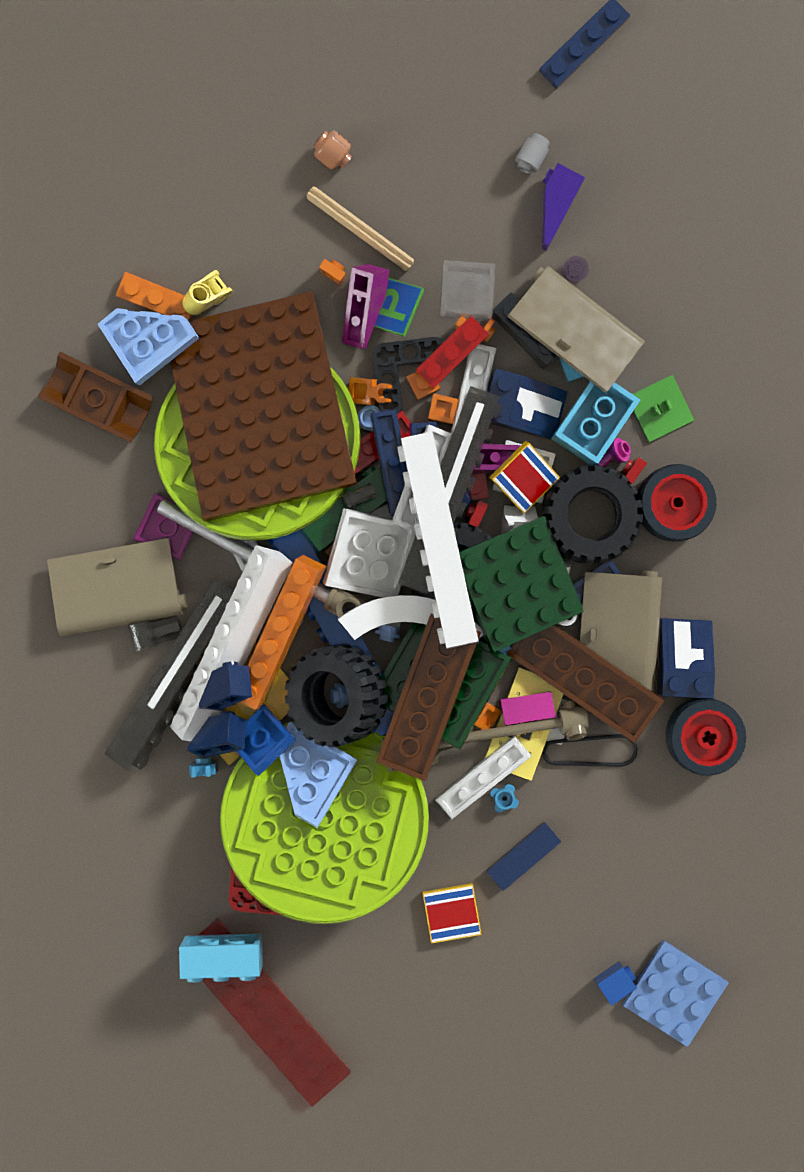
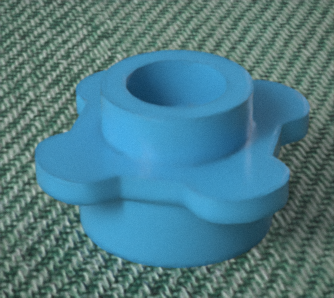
(501, 805)

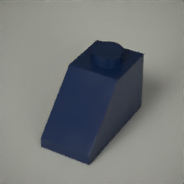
(226, 687)
(219, 735)

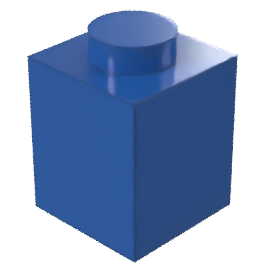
(616, 982)

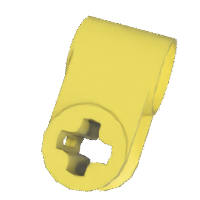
(209, 291)

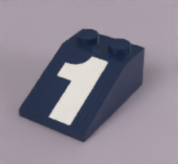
(527, 404)
(686, 658)

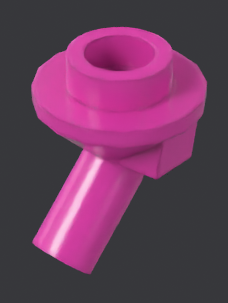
(618, 450)

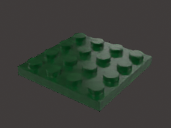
(518, 584)
(477, 687)

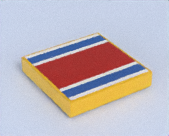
(524, 477)
(451, 913)

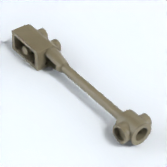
(571, 721)

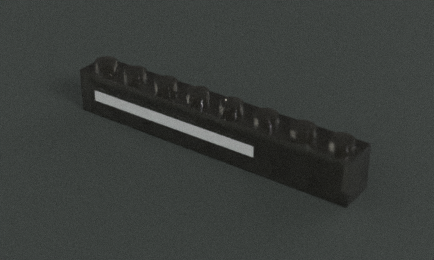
(457, 469)
(170, 682)

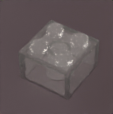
(467, 290)

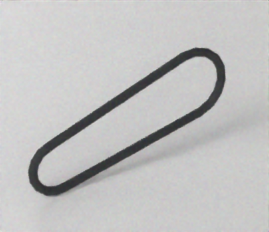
(589, 763)

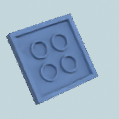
(675, 993)

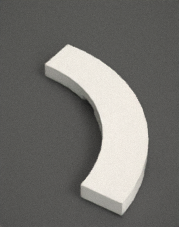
(388, 610)

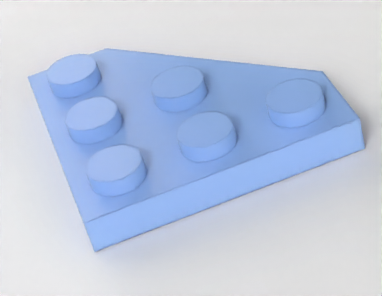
(146, 340)
(313, 776)

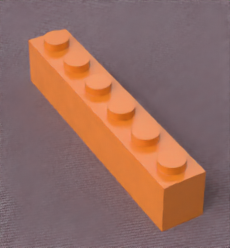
(282, 627)

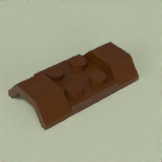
(97, 398)

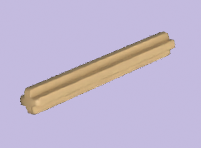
(360, 228)

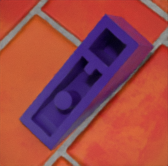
(558, 195)

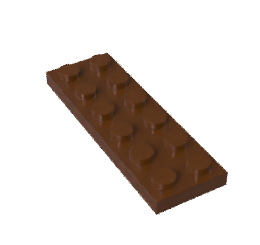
(588, 680)
(425, 704)

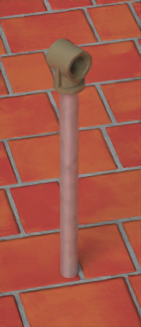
(333, 599)

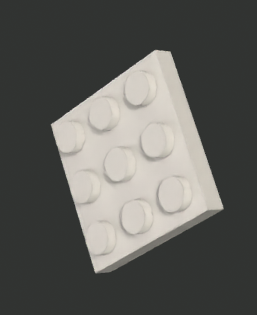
(368, 554)

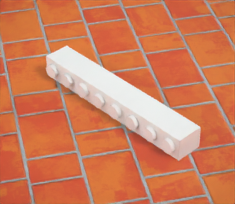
(439, 540)
(234, 633)

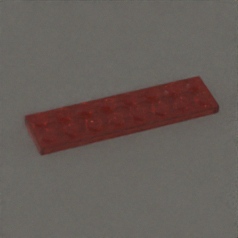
(279, 1030)

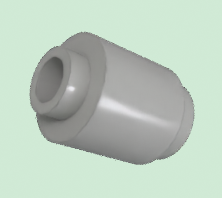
(532, 153)

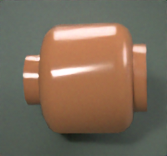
(332, 150)

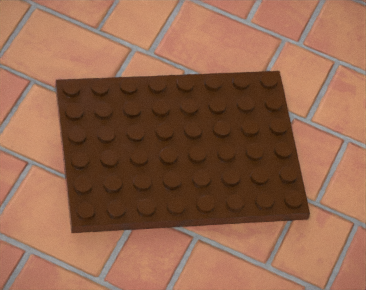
(261, 408)

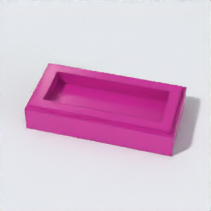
(527, 708)

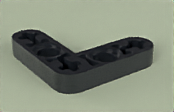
(390, 366)

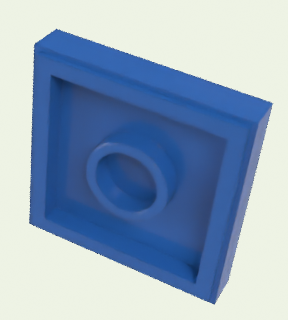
(264, 740)

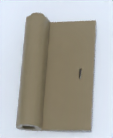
(576, 328)
(122, 593)
(624, 621)

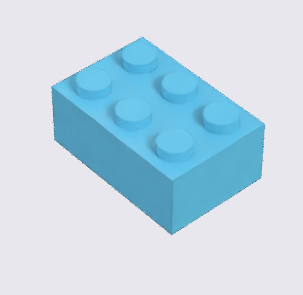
(595, 421)
(221, 957)

